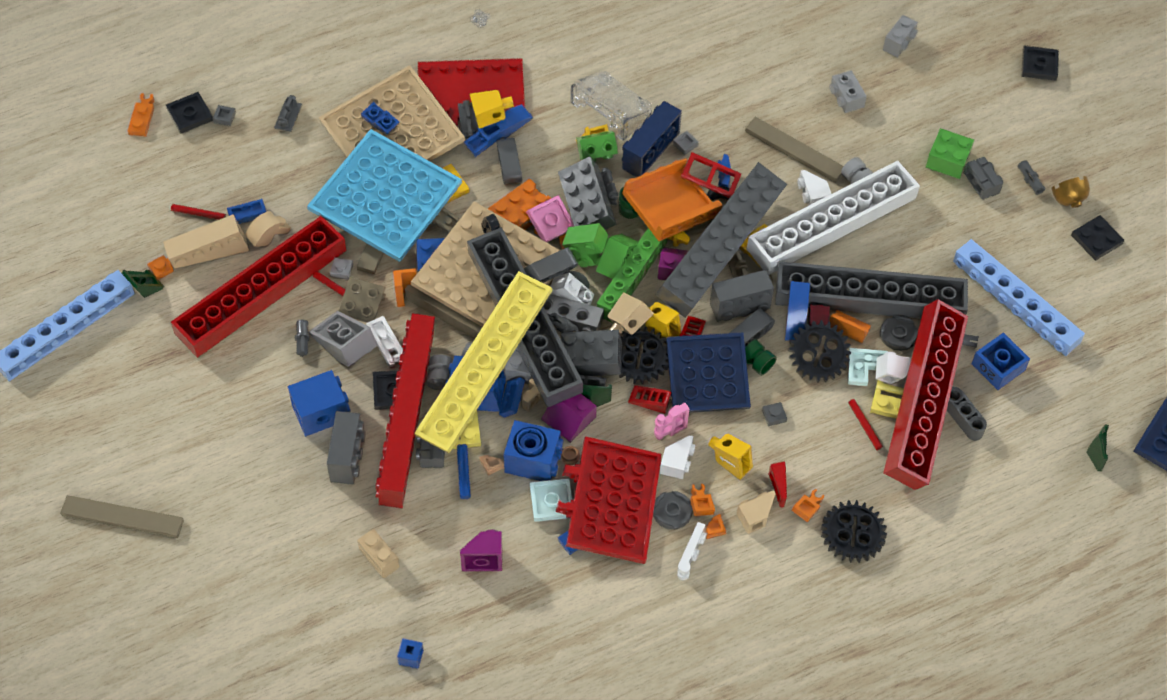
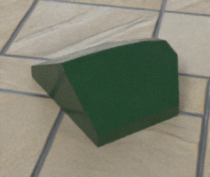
(143, 282)
(598, 394)
(1098, 449)

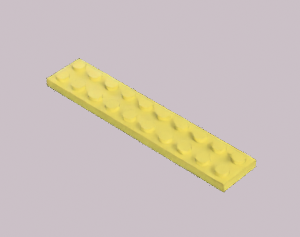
(483, 362)

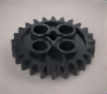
(657, 357)
(836, 357)
(835, 528)

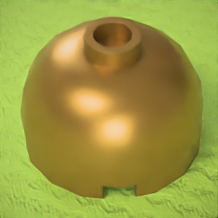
(1072, 192)

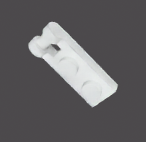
(386, 340)
(691, 551)

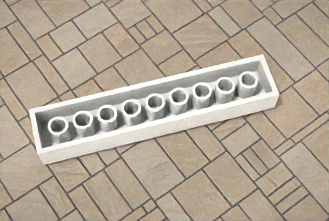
(833, 217)

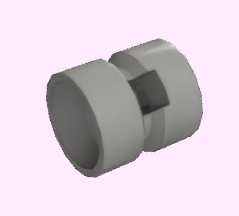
(855, 170)
(438, 371)

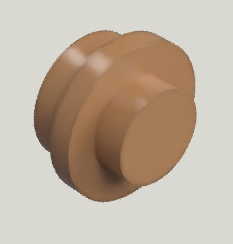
(570, 455)

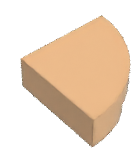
(491, 464)

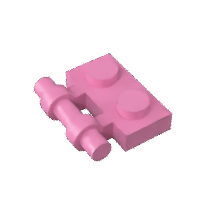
(673, 423)

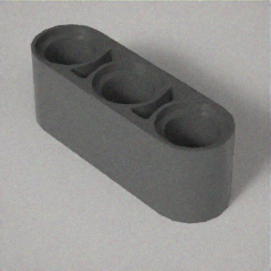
(509, 161)
(552, 266)
(755, 326)
(969, 421)

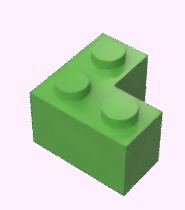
(586, 243)
(615, 254)

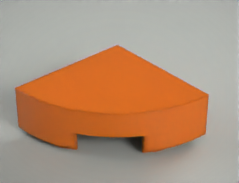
(715, 527)

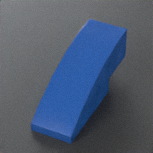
(797, 308)

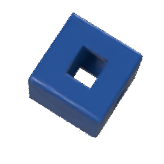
(414, 658)

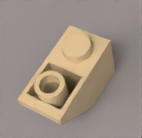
(756, 512)

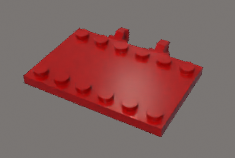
(455, 80)
(612, 500)

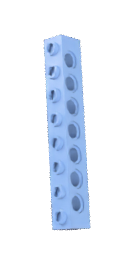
(119, 289)
(1025, 297)

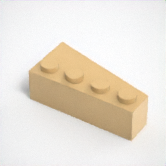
(207, 243)

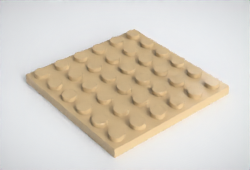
(422, 125)
(452, 276)

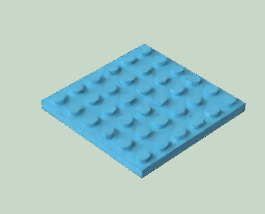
(384, 195)

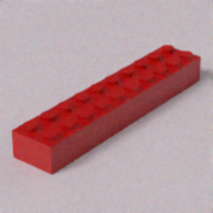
(258, 286)
(926, 395)
(405, 411)

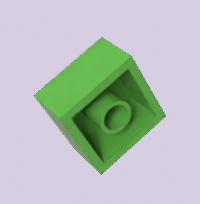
(949, 153)

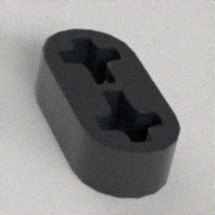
(490, 223)

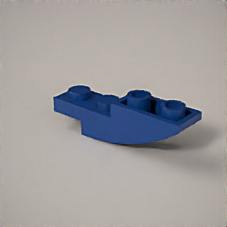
(487, 136)

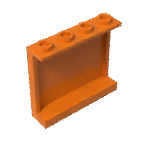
(668, 201)

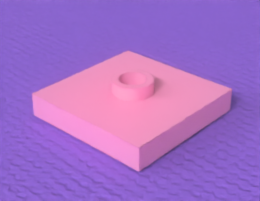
(550, 219)

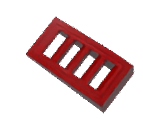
(687, 324)
(651, 392)
(777, 476)

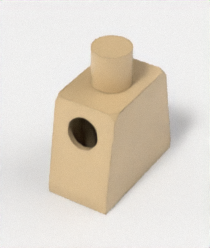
(629, 314)

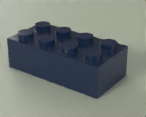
(651, 139)

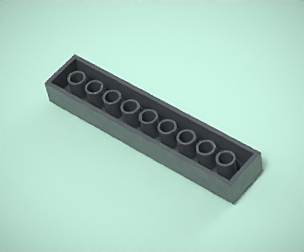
(721, 240)
(871, 289)
(541, 345)

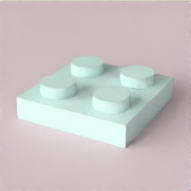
(546, 496)

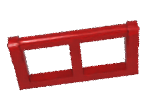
(715, 166)

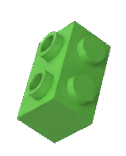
(597, 145)

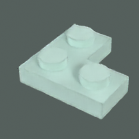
(860, 362)

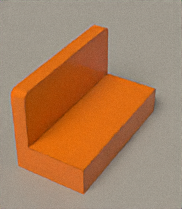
(402, 279)
(851, 326)

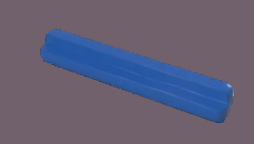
(463, 471)

